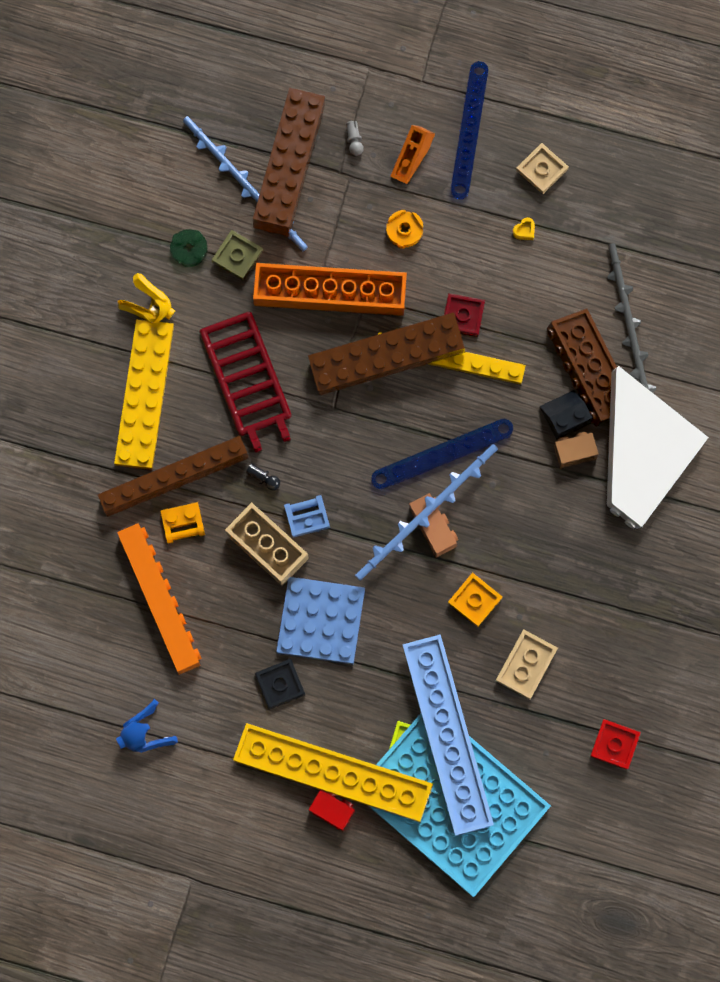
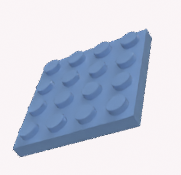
(320, 620)

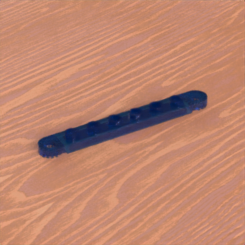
(469, 130)
(442, 453)

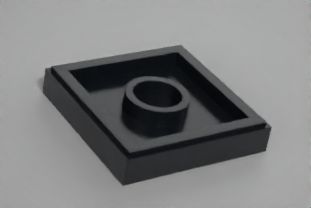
(280, 684)

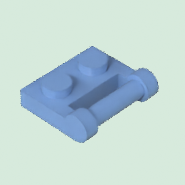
(307, 522)

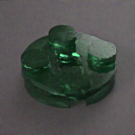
(193, 238)

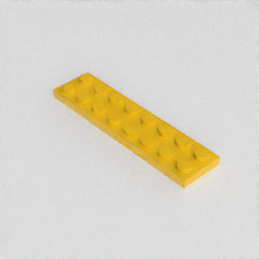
(144, 394)

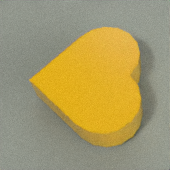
(524, 230)

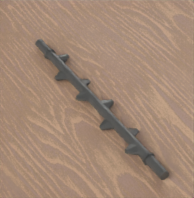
(631, 323)

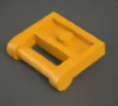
(180, 517)

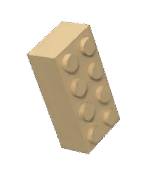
(266, 544)

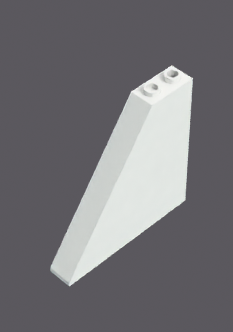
(646, 449)

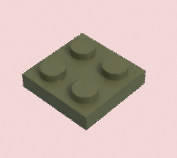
(237, 255)

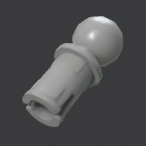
(355, 147)

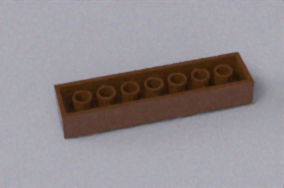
(289, 162)
(386, 353)

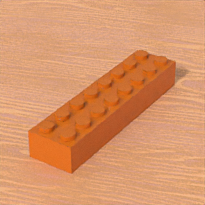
(330, 289)

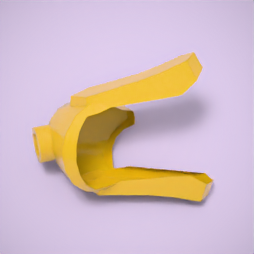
(158, 299)

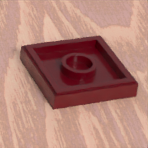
(467, 313)

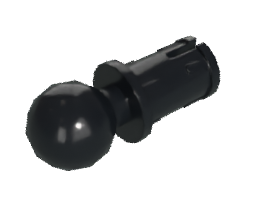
(272, 482)

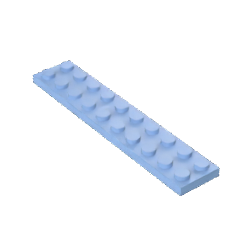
(448, 735)

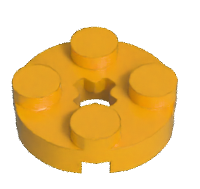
(394, 228)

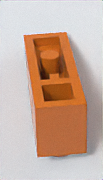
(412, 153)

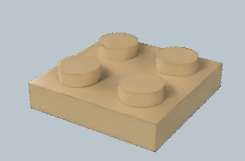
(542, 168)

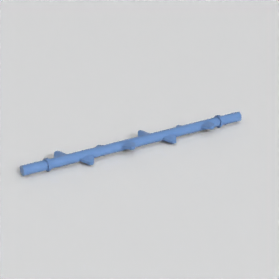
(240, 176)
(422, 519)

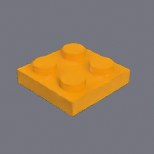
(475, 599)

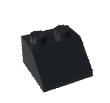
(566, 414)

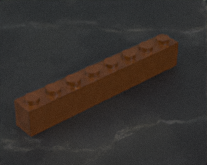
(173, 476)

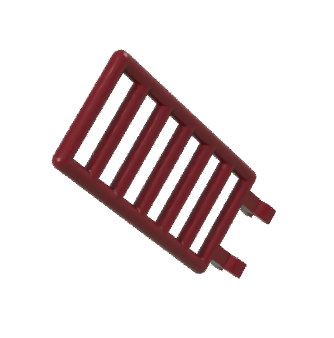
(266, 365)

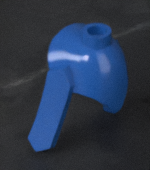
(134, 733)

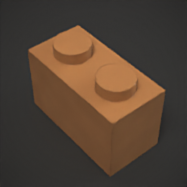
(576, 449)

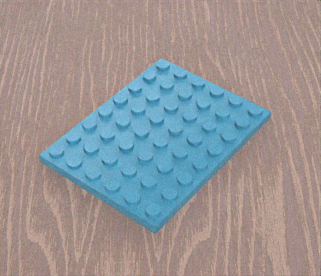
(475, 855)

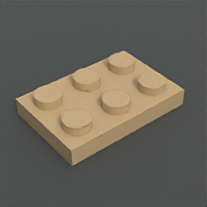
(526, 664)

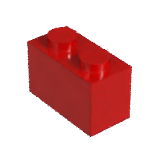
(332, 810)

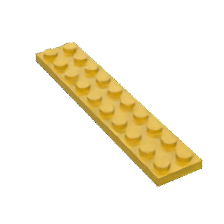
(333, 772)

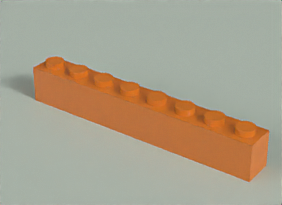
(158, 598)

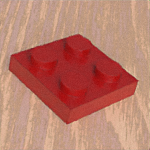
(615, 744)

